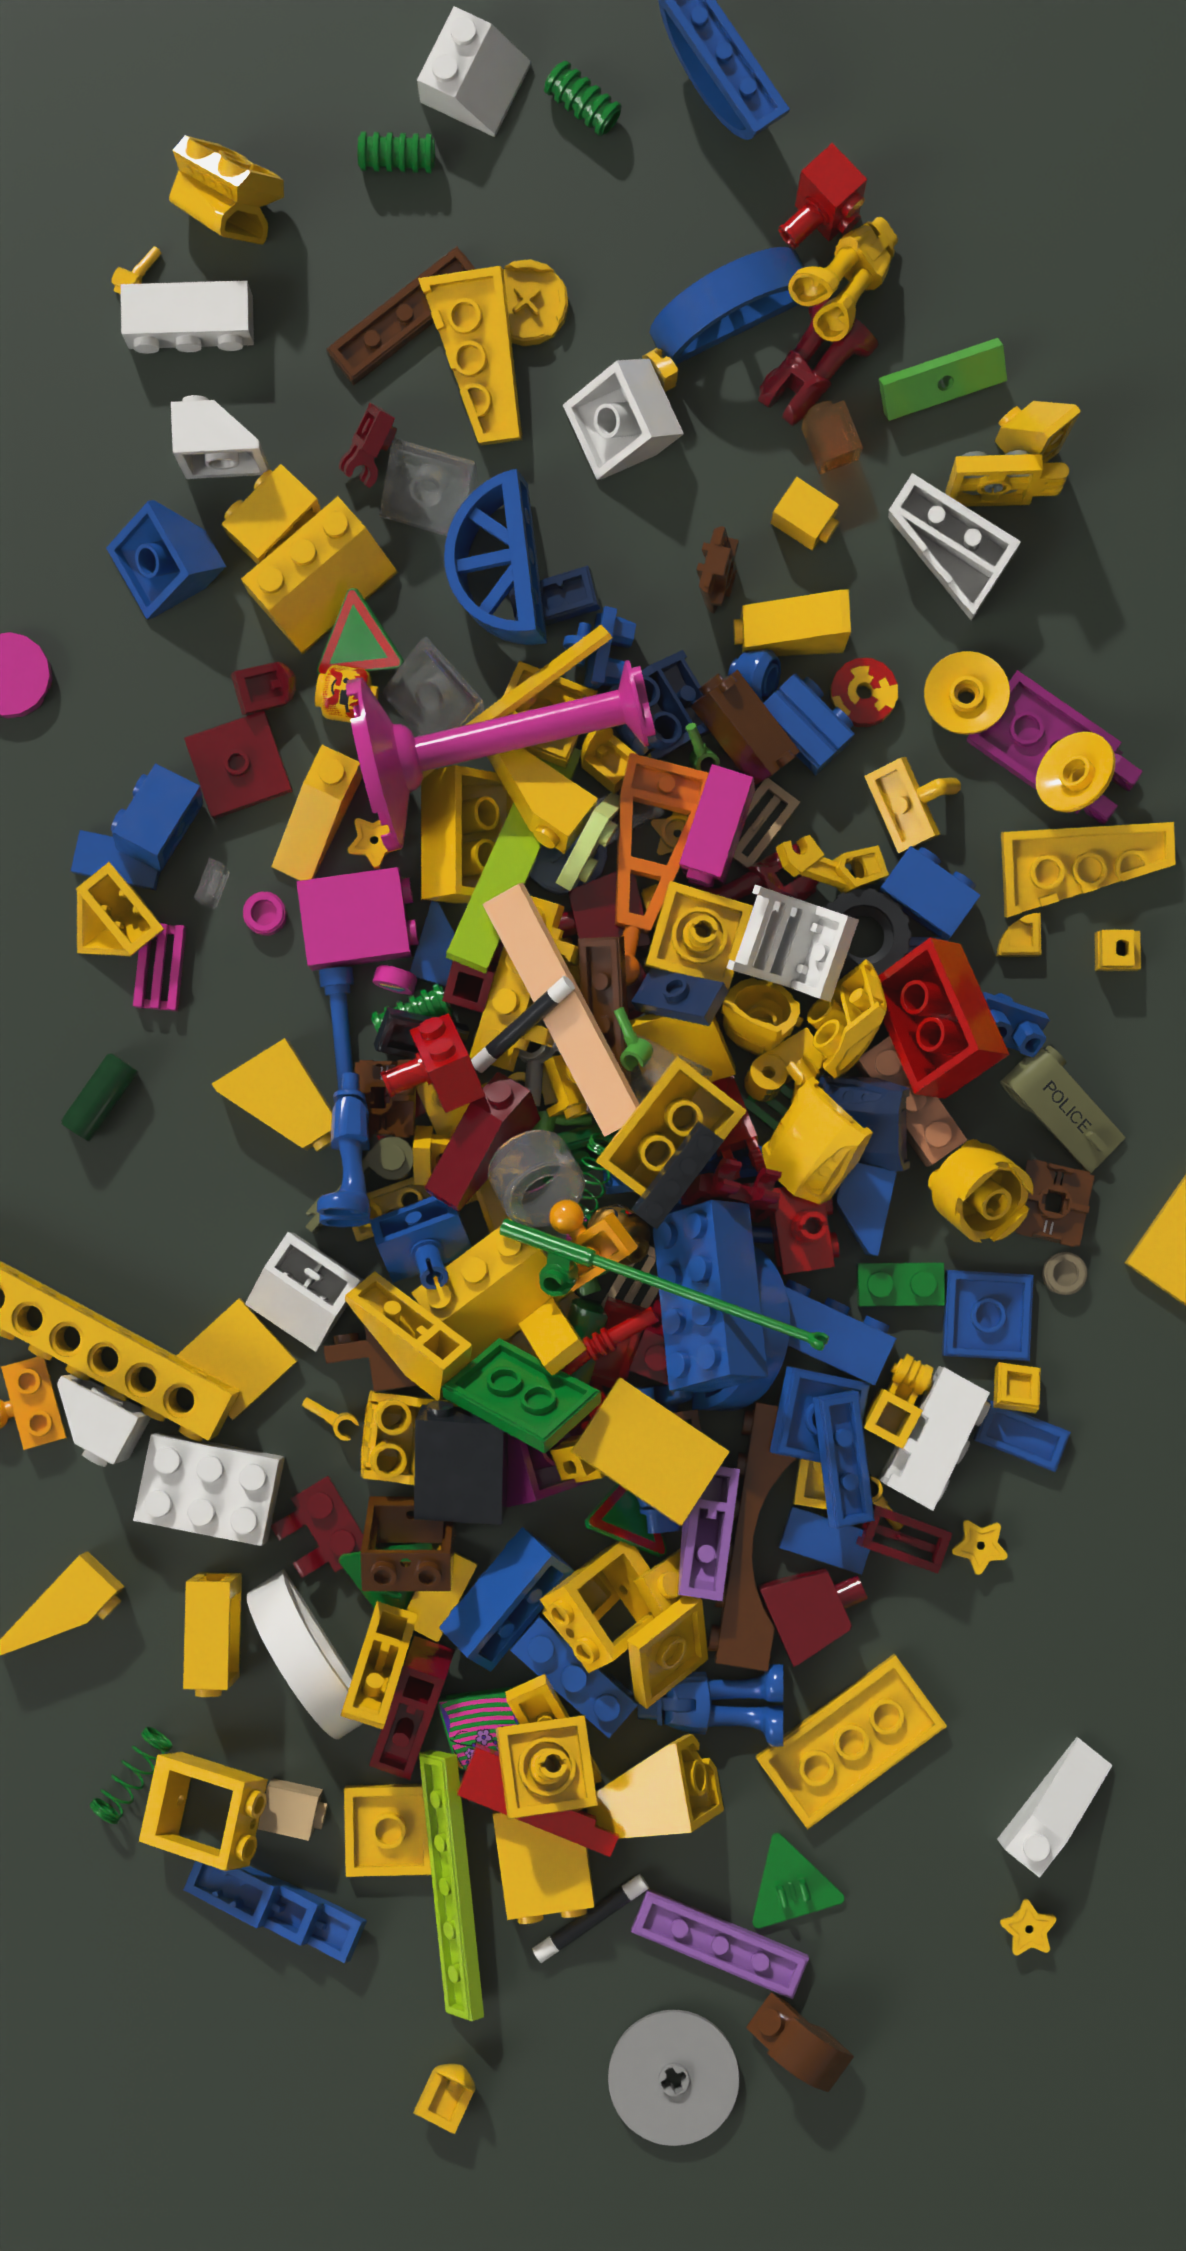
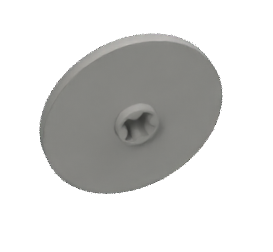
(657, 2108)

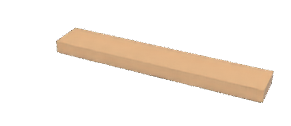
(571, 1020)

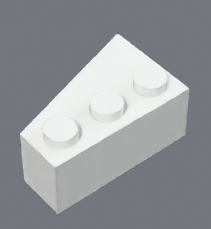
(953, 542)

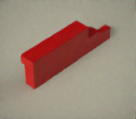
(484, 1786)

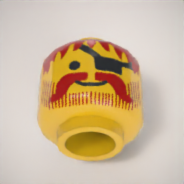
(332, 695)

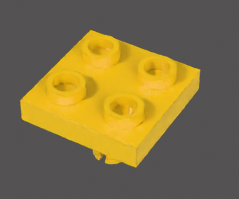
(698, 933)
(546, 1767)

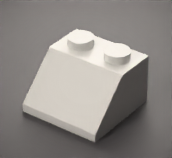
(472, 72)
(622, 417)
(212, 441)
(100, 1422)

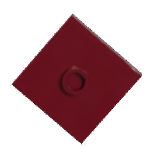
(238, 764)

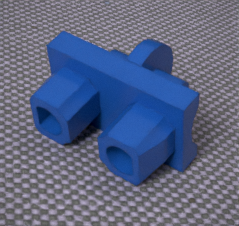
(600, 668)
(1018, 1024)

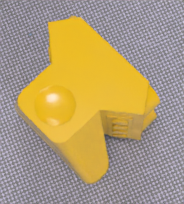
(224, 189)

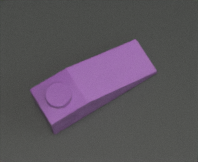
(708, 1538)

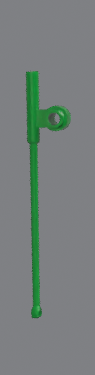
(562, 1274)

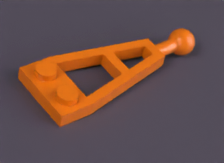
(664, 787)

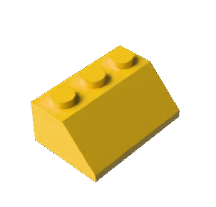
(312, 571)
(459, 828)
(663, 1123)
(489, 1291)

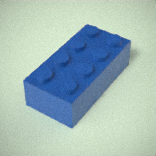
(714, 1254)

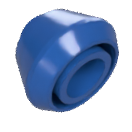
(760, 670)

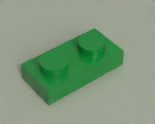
(900, 1284)

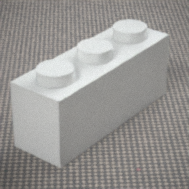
(187, 316)

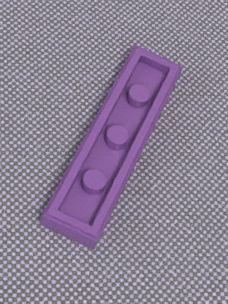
(720, 1943)

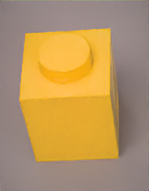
(806, 514)

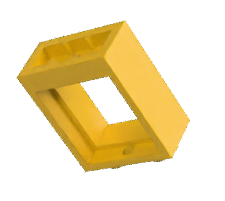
(568, 1610)
(212, 1632)
(167, 1805)

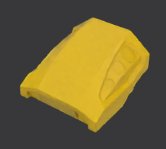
(850, 1019)
(815, 1145)
(390, 1436)

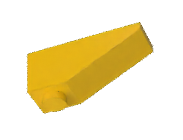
(1037, 428)
(545, 798)
(317, 813)
(410, 1334)
(71, 1601)
(379, 1665)

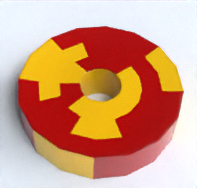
(870, 674)

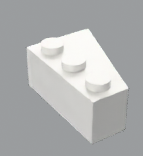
(937, 1439)

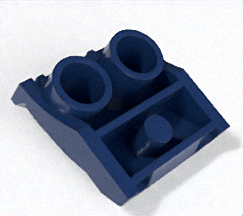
(670, 693)
(880, 1108)

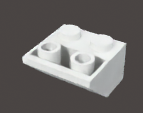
(302, 1291)

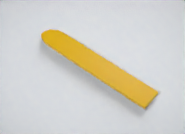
(525, 694)

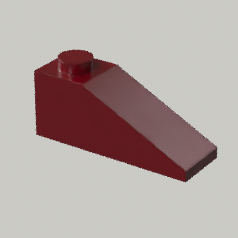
(484, 1128)
(412, 1707)

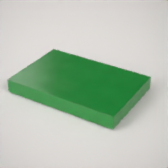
(521, 1395)

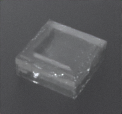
(212, 883)

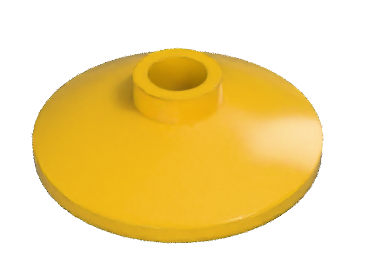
(966, 673)
(1075, 772)

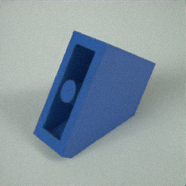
(864, 1204)

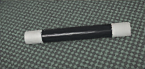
(523, 1024)
(594, 1916)

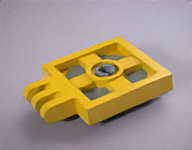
(1004, 478)

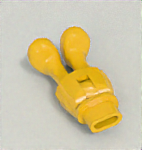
(861, 258)

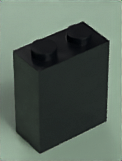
(459, 1466)

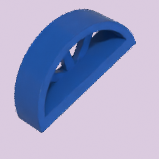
(722, 66)
(726, 303)
(512, 492)
(773, 1305)

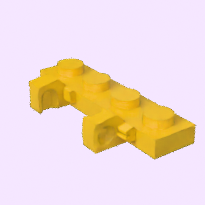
(510, 997)

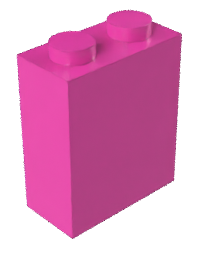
(717, 827)
(356, 918)

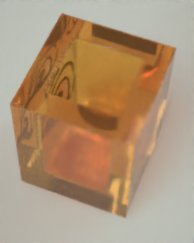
(831, 436)

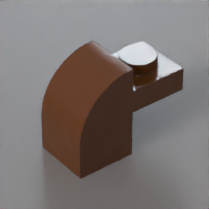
(384, 1370)
(799, 2045)

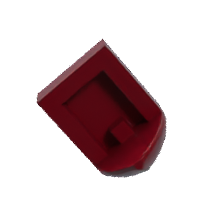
(264, 687)

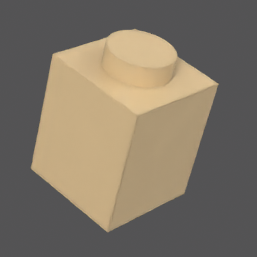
(292, 1809)

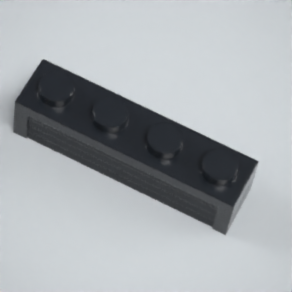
(677, 1175)

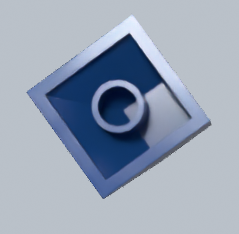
(164, 558)

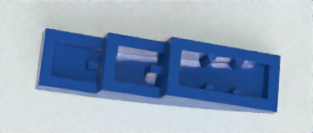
(280, 1907)

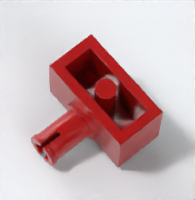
(826, 198)
(439, 1062)
(802, 1234)

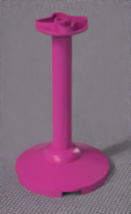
(395, 759)

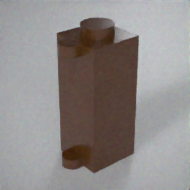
(744, 726)

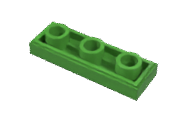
(943, 379)

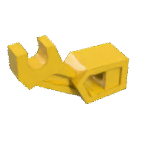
(866, 864)

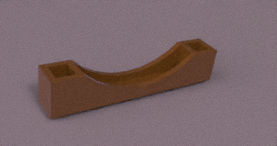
(744, 1627)

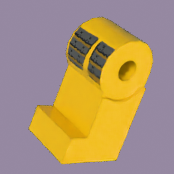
(769, 1072)

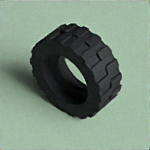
(887, 914)

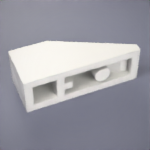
(1055, 1808)

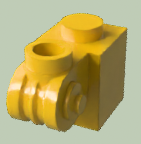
(893, 1410)

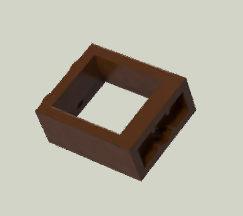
(390, 1523)

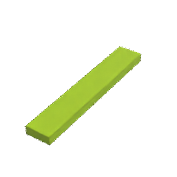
(507, 866)
(451, 1885)

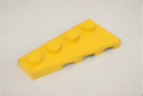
(476, 334)
(1068, 862)

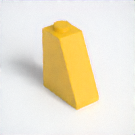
(796, 624)
(282, 1095)

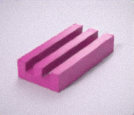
(172, 1004)

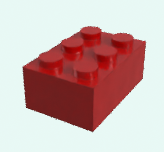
(939, 1019)

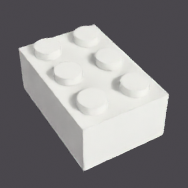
(209, 1488)

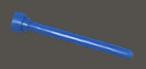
(337, 985)

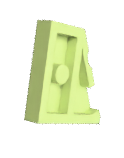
(596, 833)

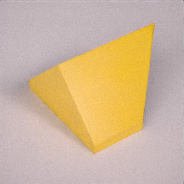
(112, 916)

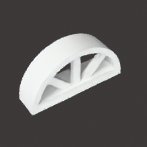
(302, 1652)

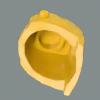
(759, 1015)

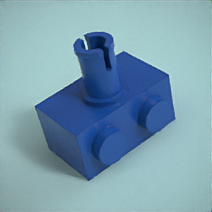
(420, 1240)

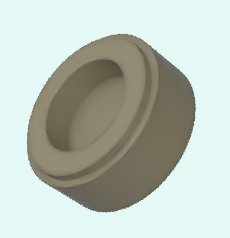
(1064, 1273)

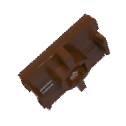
(718, 571)
(399, 1114)
(1067, 1224)

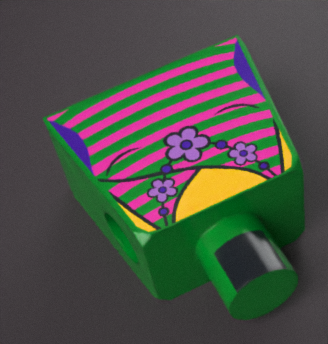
(473, 1719)

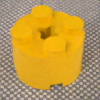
(981, 1191)

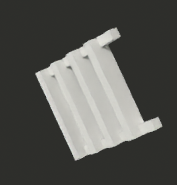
(794, 944)

